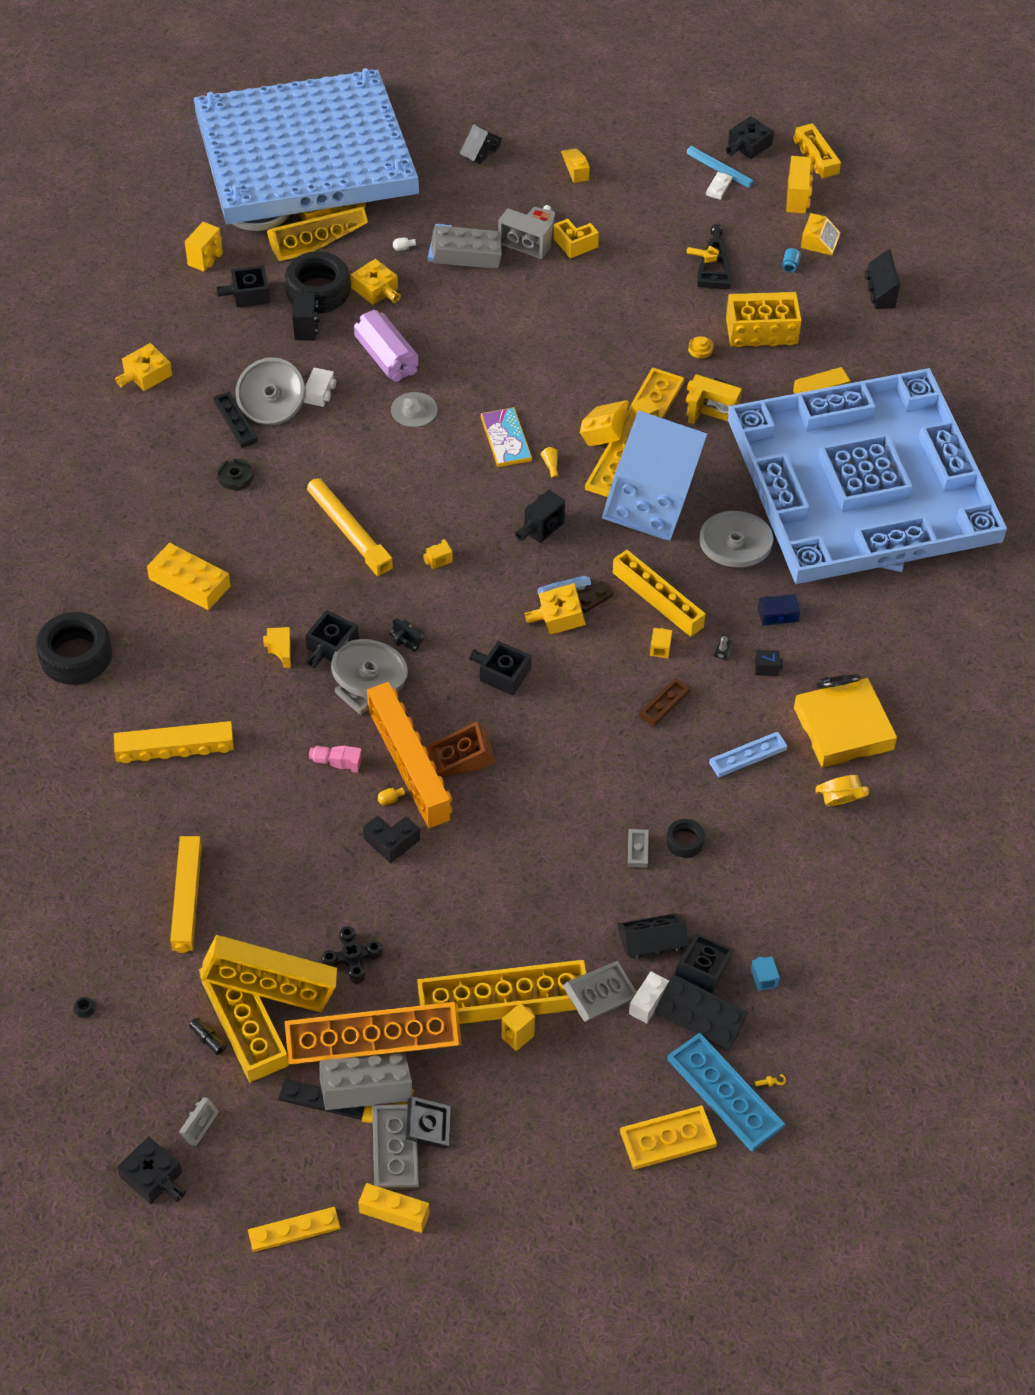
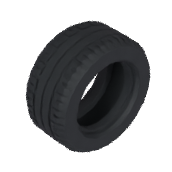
(321, 265)
(68, 627)

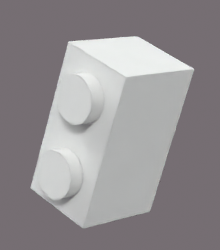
(319, 387)
(648, 997)

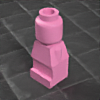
(338, 757)

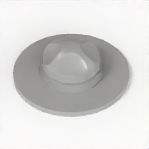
(414, 409)

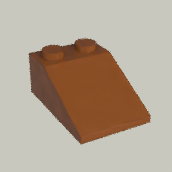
(462, 751)

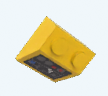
(820, 235)

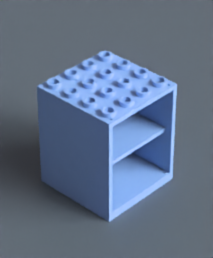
(653, 475)

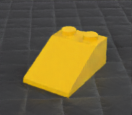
(604, 423)

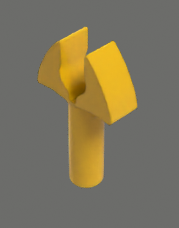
(710, 255)

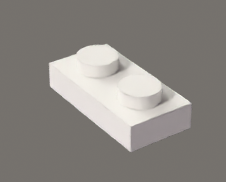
(719, 185)

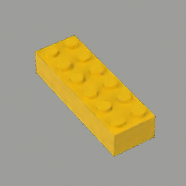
(268, 973)
(248, 1030)

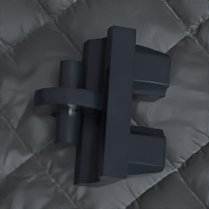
(406, 635)

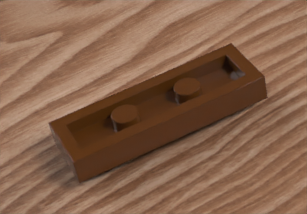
(664, 702)

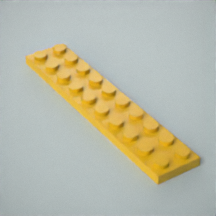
(662, 390)

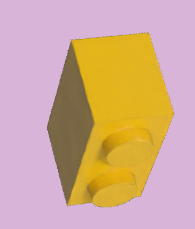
(518, 1026)

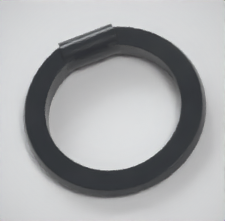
(837, 680)

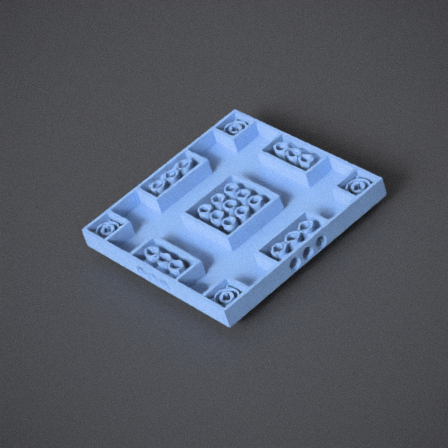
(304, 146)
(855, 516)

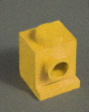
(438, 555)

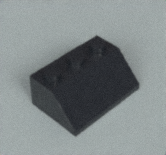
(883, 281)
(653, 935)

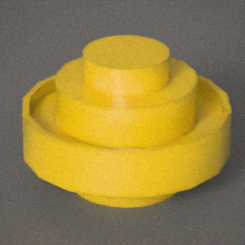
(700, 347)

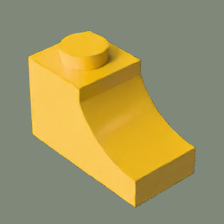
(279, 643)

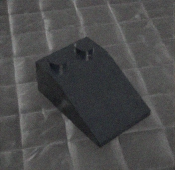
(704, 962)

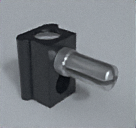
(724, 648)

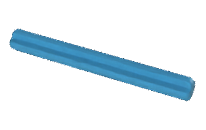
(719, 166)

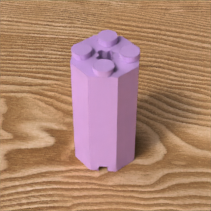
(386, 345)

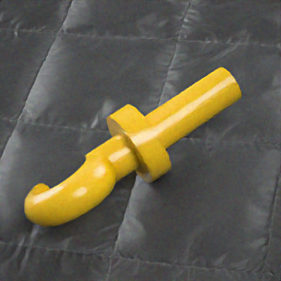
(769, 1081)

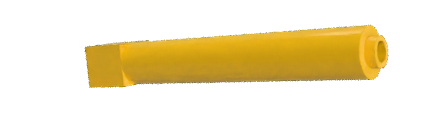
(375, 555)

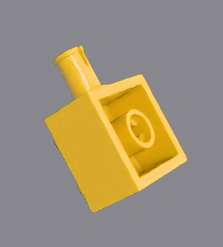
(375, 282)
(145, 368)
(559, 609)

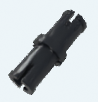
(207, 1036)

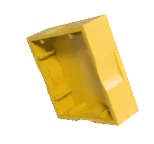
(845, 722)

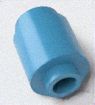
(791, 260)

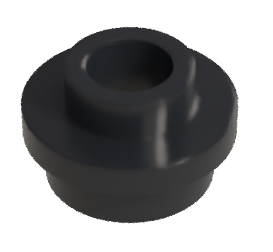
(84, 1001)

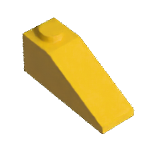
(577, 165)

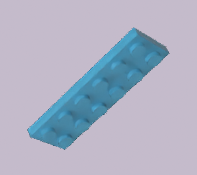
(725, 1092)

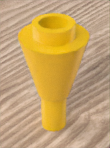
(550, 457)

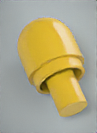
(390, 796)

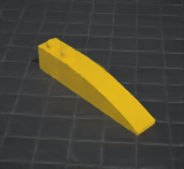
(312, 234)

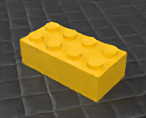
(188, 576)

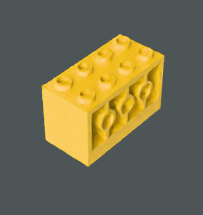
(763, 319)

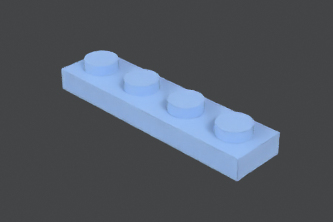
(748, 754)

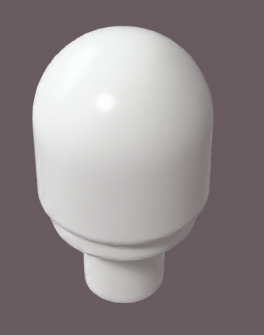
(403, 244)

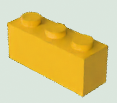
(821, 380)
(394, 1208)

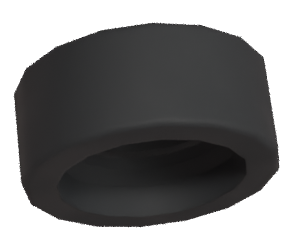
(681, 850)

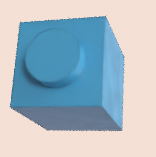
(765, 973)

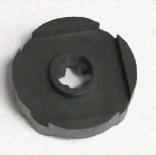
(237, 482)

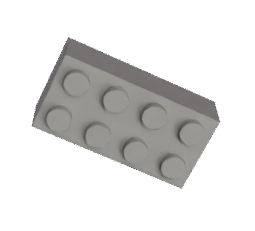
(466, 247)
(365, 1080)

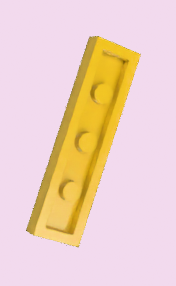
(293, 1229)

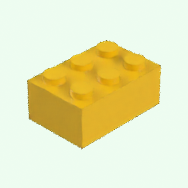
(799, 184)

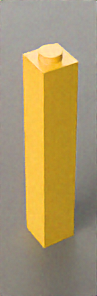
(186, 894)

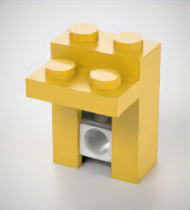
(710, 398)

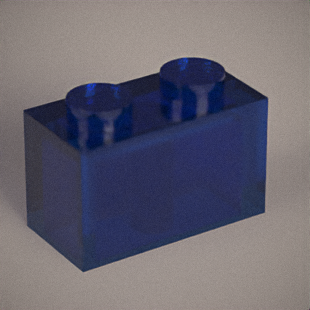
(778, 609)

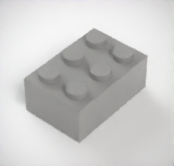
(525, 233)

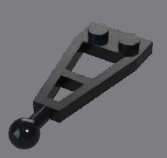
(711, 278)

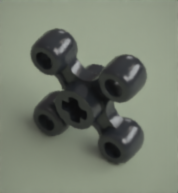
(352, 954)

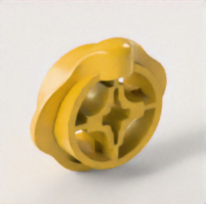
(842, 790)

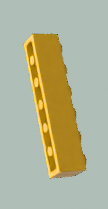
(658, 593)
(173, 742)

